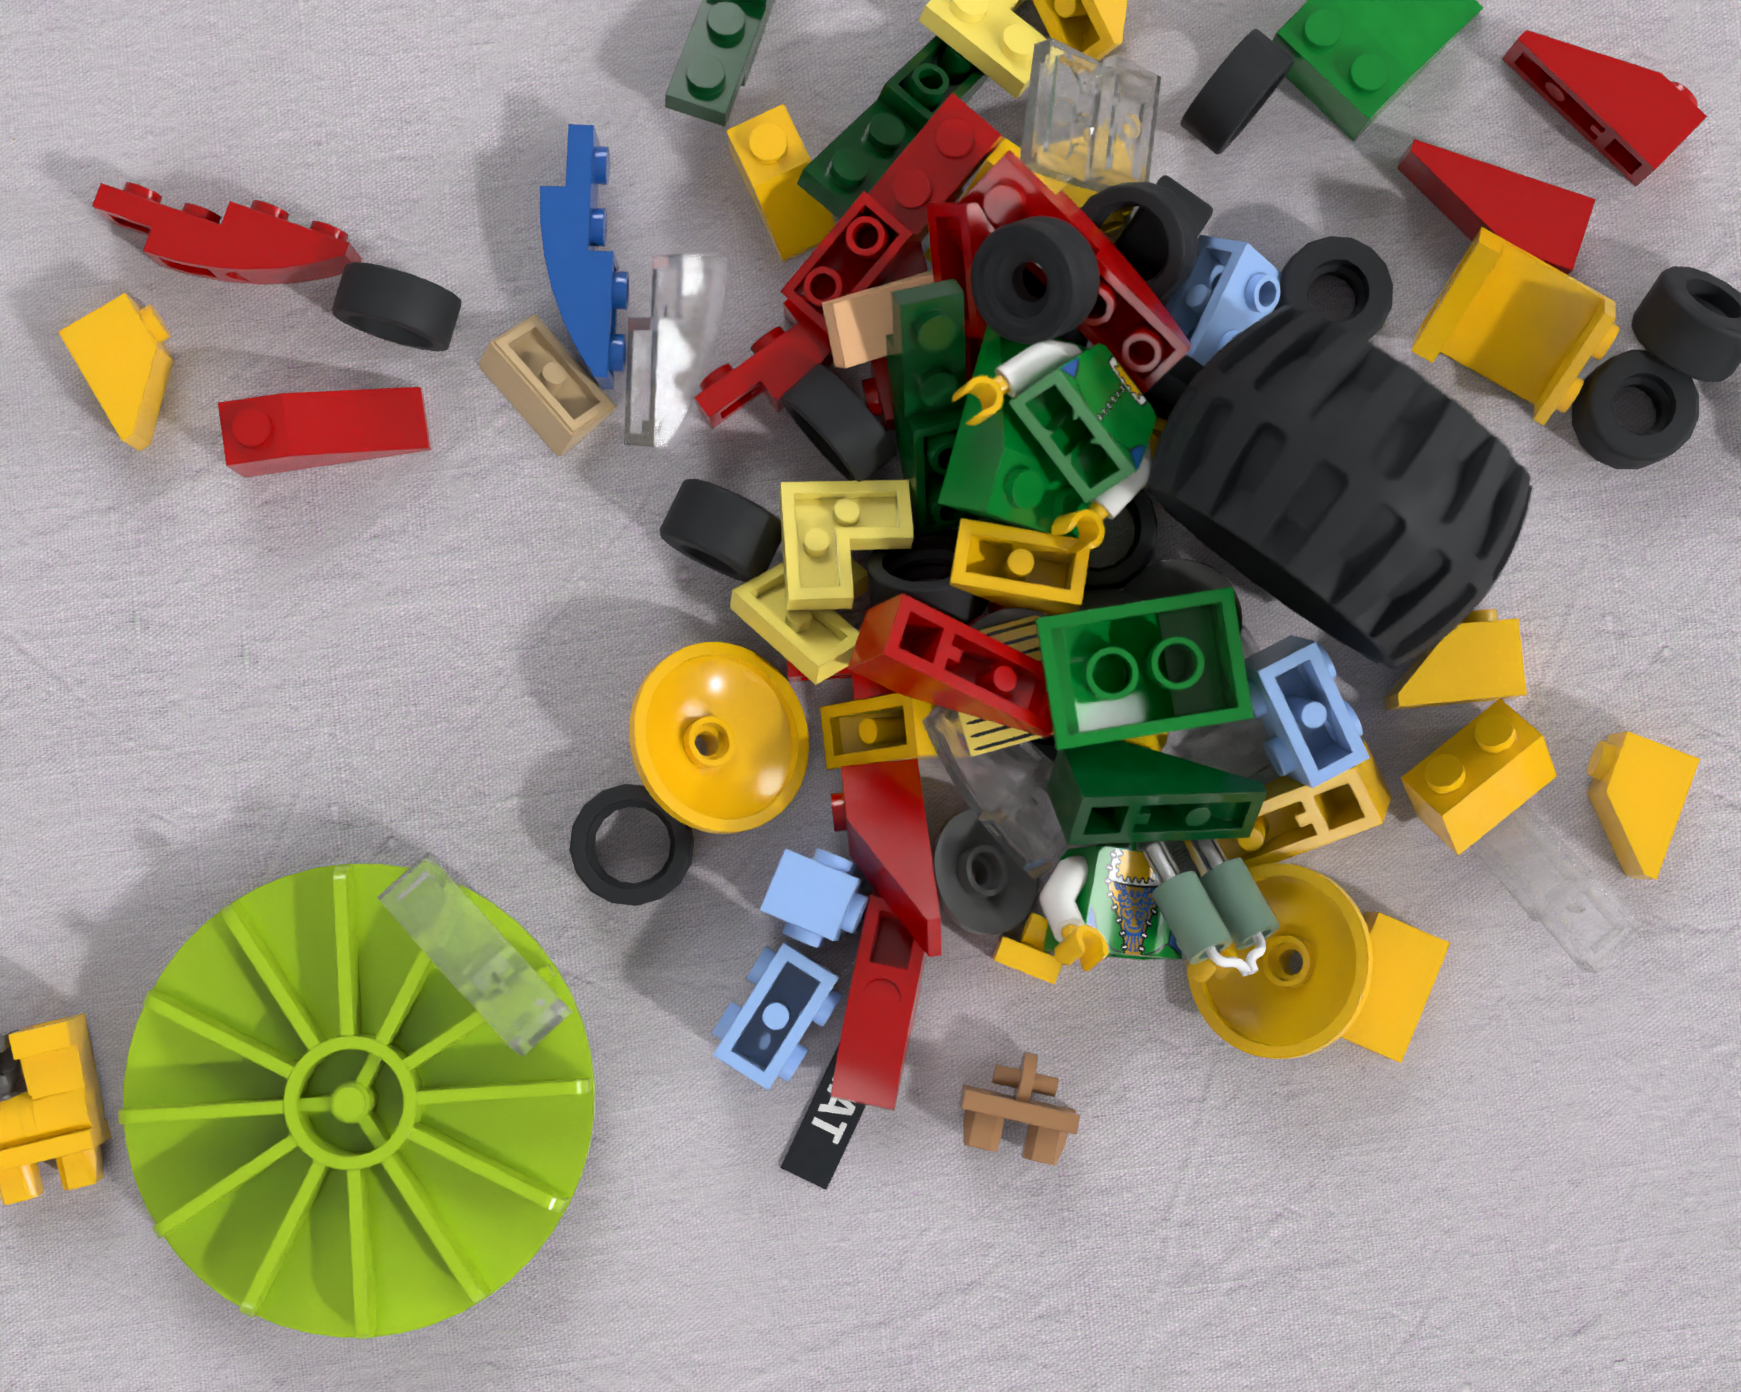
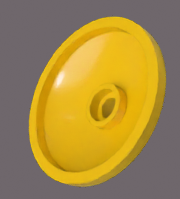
(750, 730)
(1286, 1012)

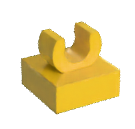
(1029, 952)

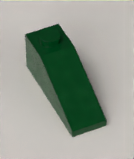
(1147, 796)

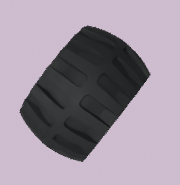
(1341, 484)

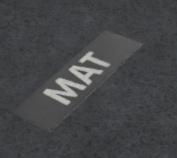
(823, 1133)

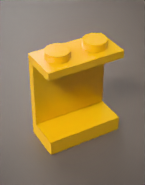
(1518, 324)

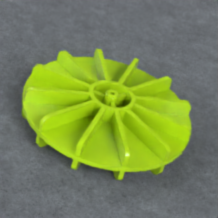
(341, 1119)

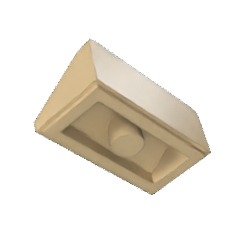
(545, 384)

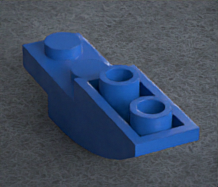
(582, 279)

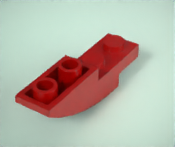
(893, 217)
(246, 247)
(1126, 311)
(775, 367)
(879, 1010)

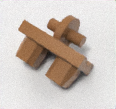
(1046, 1122)

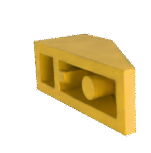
(1305, 818)

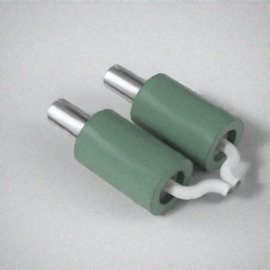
(1212, 910)

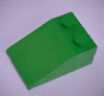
(1366, 52)
(1000, 465)
(1144, 668)

